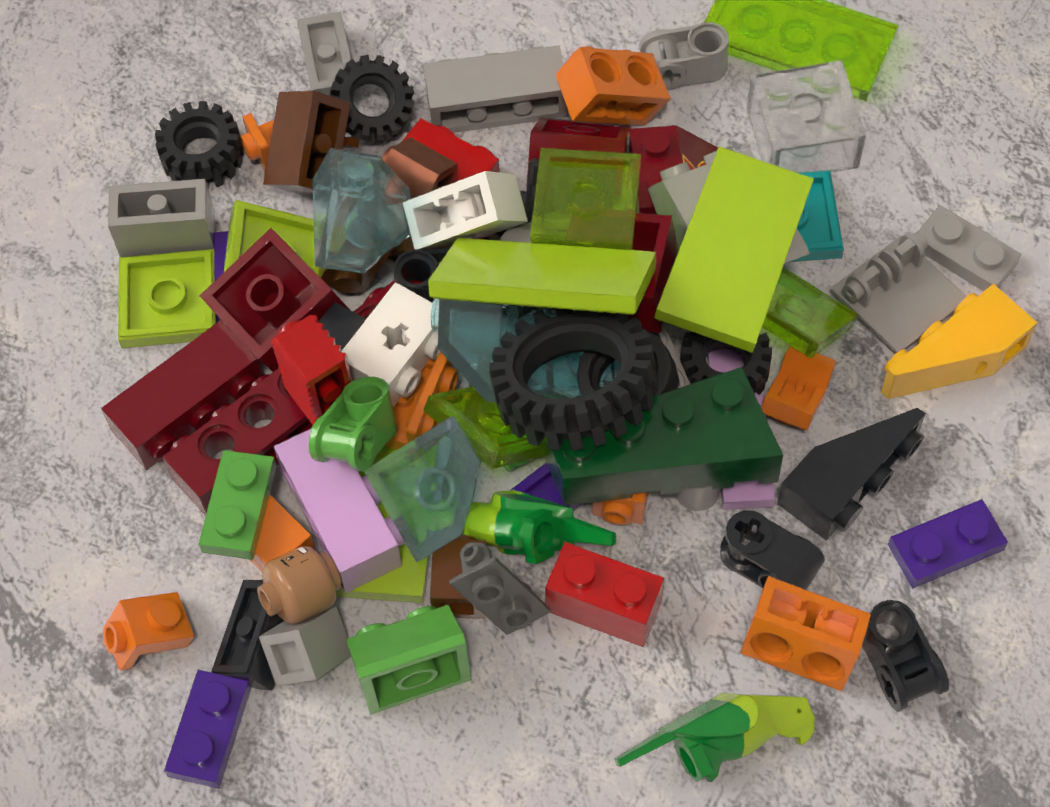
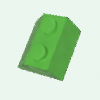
(409, 657)

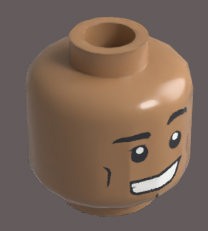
(299, 585)

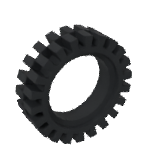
(581, 415)

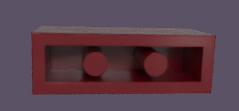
(182, 393)

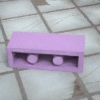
(341, 513)

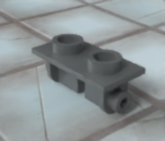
(496, 590)

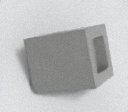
(305, 649)

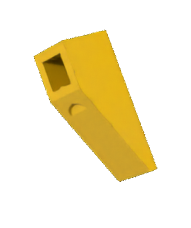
(969, 346)

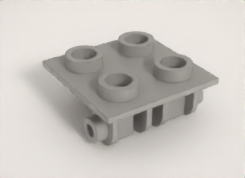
(899, 292)

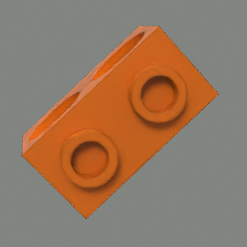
(612, 86)
(805, 633)

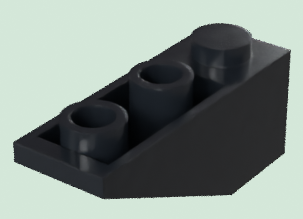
(839, 473)

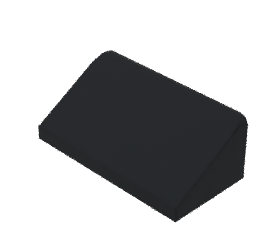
(241, 648)

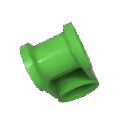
(355, 425)

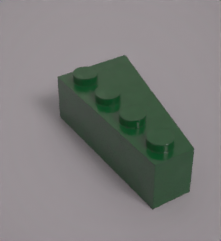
(686, 440)

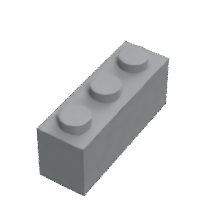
(495, 89)

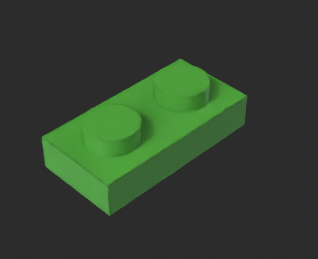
(237, 505)

